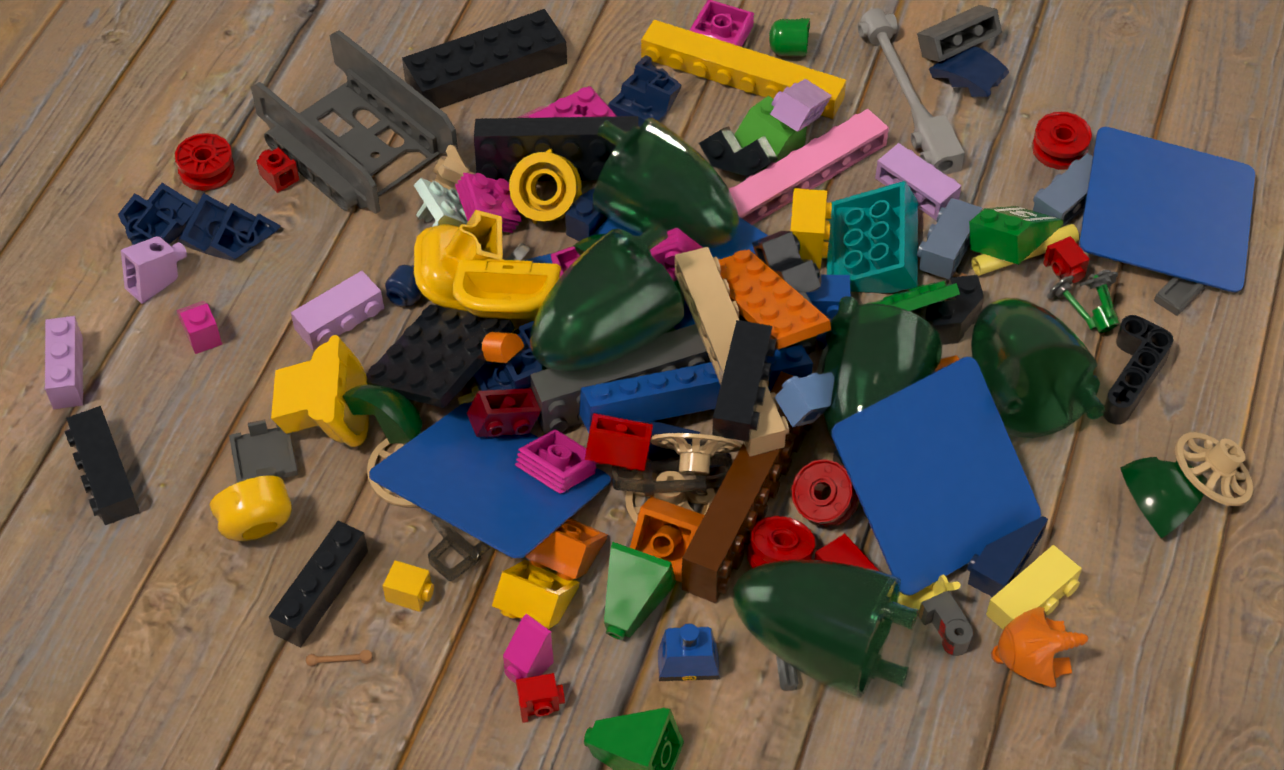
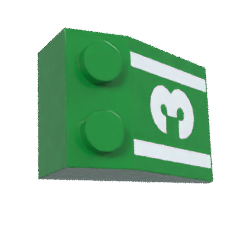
(1010, 232)

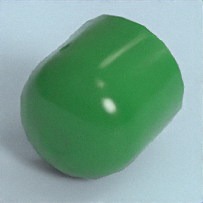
(790, 37)

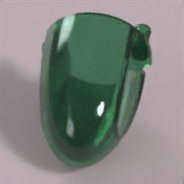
(663, 181)
(606, 304)
(875, 354)
(1034, 368)
(825, 619)

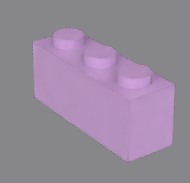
(799, 104)
(926, 182)
(337, 310)
(63, 362)

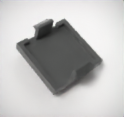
(263, 452)

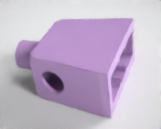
(150, 267)

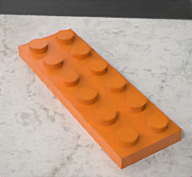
(770, 300)

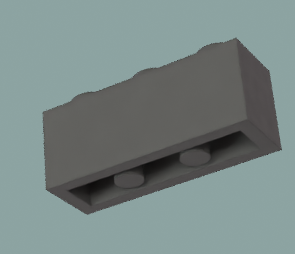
(959, 33)

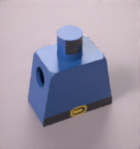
(688, 654)

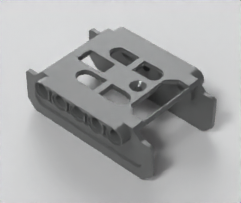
(344, 164)

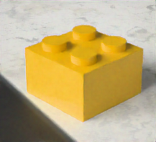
(809, 223)

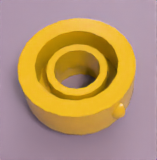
(524, 180)
(252, 508)

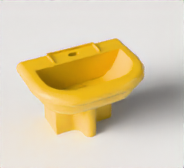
(444, 246)
(504, 288)
(314, 391)

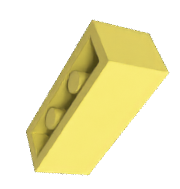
(1037, 586)

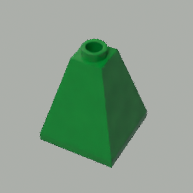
(634, 589)
(636, 741)

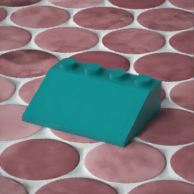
(875, 239)

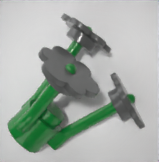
(1104, 316)

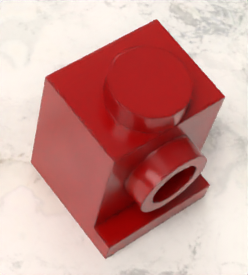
(275, 163)
(1067, 259)
(539, 695)

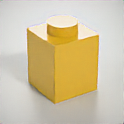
(408, 586)

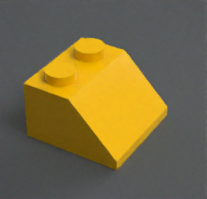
(534, 592)

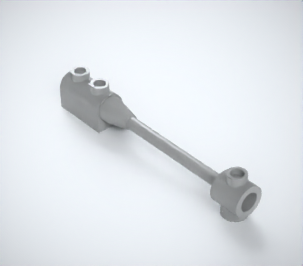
(930, 133)

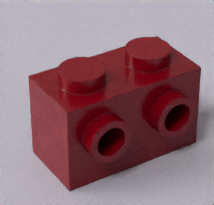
(503, 412)

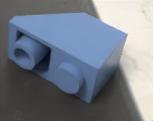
(806, 397)

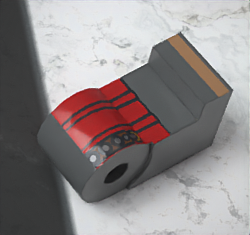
(948, 621)

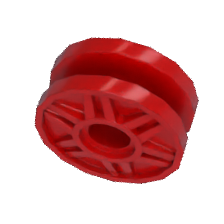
(1061, 139)
(204, 161)
(808, 489)
(778, 540)

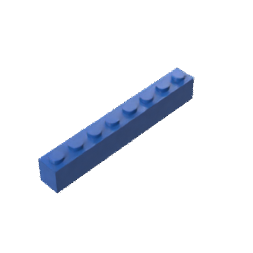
(676, 390)

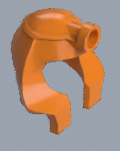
(1031, 643)

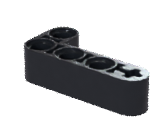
(1149, 351)

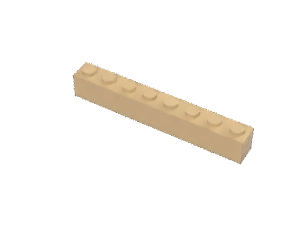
(715, 320)

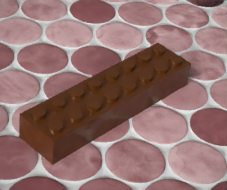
(735, 511)

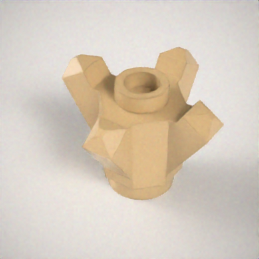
(451, 168)

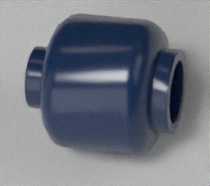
(402, 286)

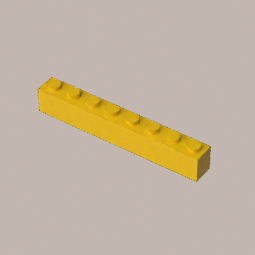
(733, 64)

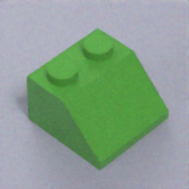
(760, 123)

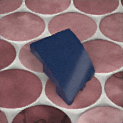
(972, 69)
(646, 93)
(160, 216)
(224, 229)
(514, 373)

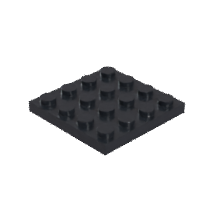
(436, 355)

